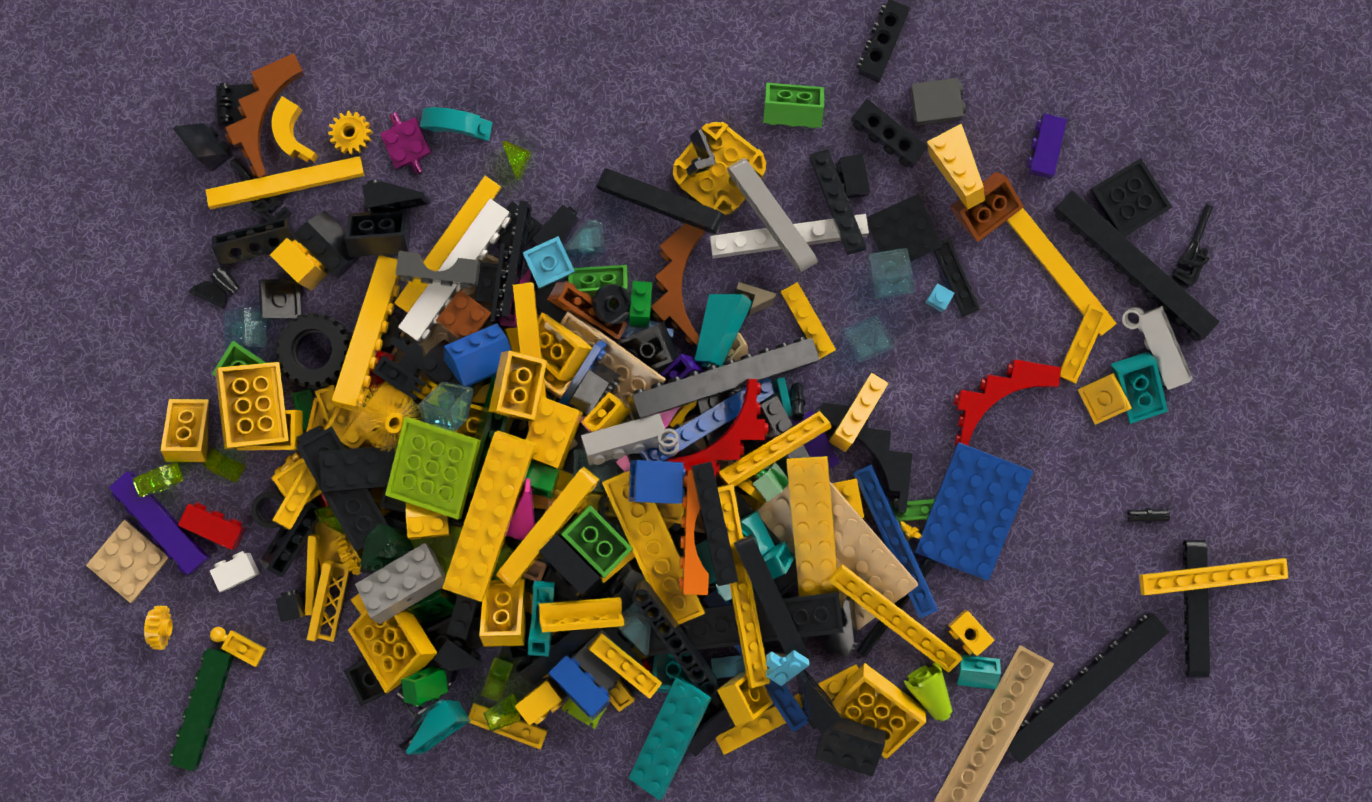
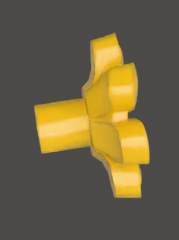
(910, 532)

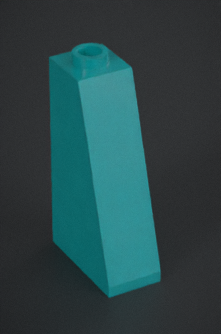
(720, 327)
(777, 560)

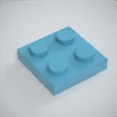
(548, 262)

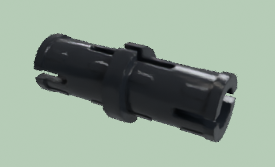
(797, 402)
(1148, 515)

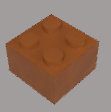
(464, 316)

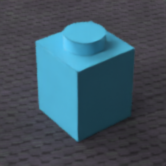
(939, 297)

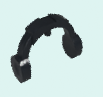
(601, 507)

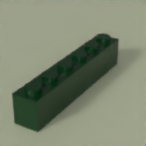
(488, 424)
(202, 709)

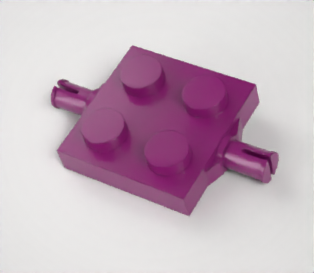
(406, 143)

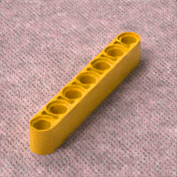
(547, 527)

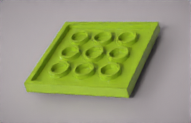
(432, 467)

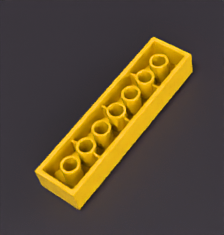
(489, 515)

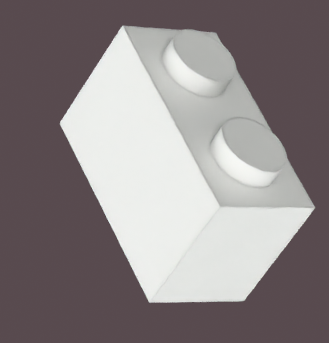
(234, 571)

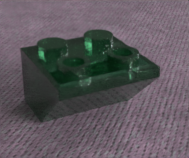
(384, 546)

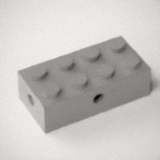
(401, 583)

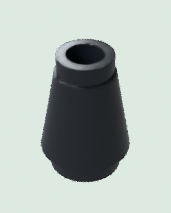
(225, 280)

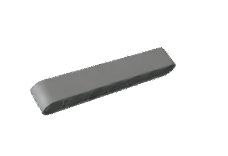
(772, 215)

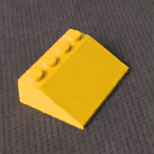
(251, 405)
(393, 647)
(882, 705)

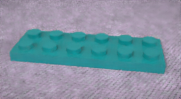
(669, 738)

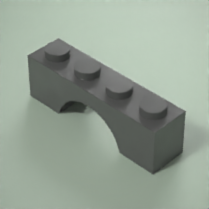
(463, 272)

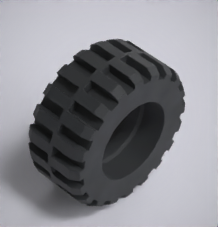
(290, 341)

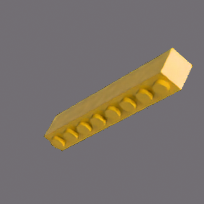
(367, 335)

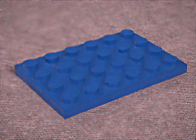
(973, 511)

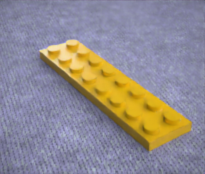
(812, 524)
(652, 548)

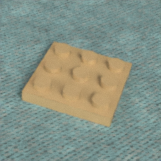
(128, 561)

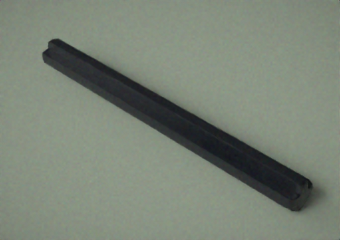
(880, 627)

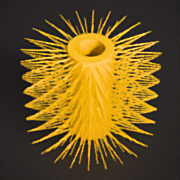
(383, 416)

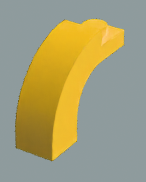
(283, 123)

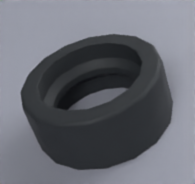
(255, 508)

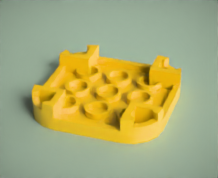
(715, 186)

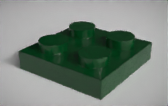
(433, 607)

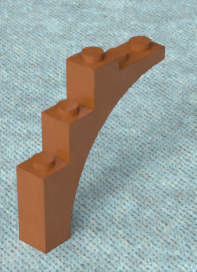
(270, 82)
(670, 305)

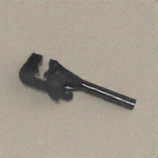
(264, 205)
(1194, 256)

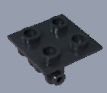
(228, 101)

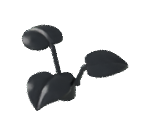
(419, 715)

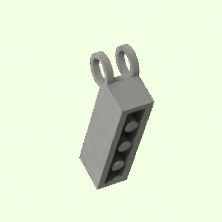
(1162, 344)
(629, 439)

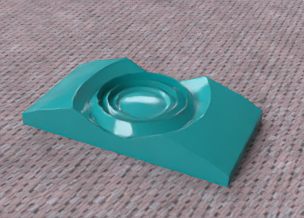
(750, 524)

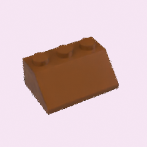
(999, 205)

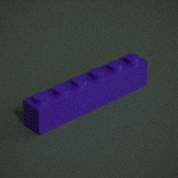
(160, 524)

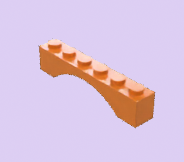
(695, 577)

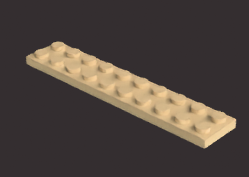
(996, 728)

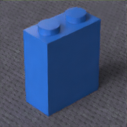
(656, 482)

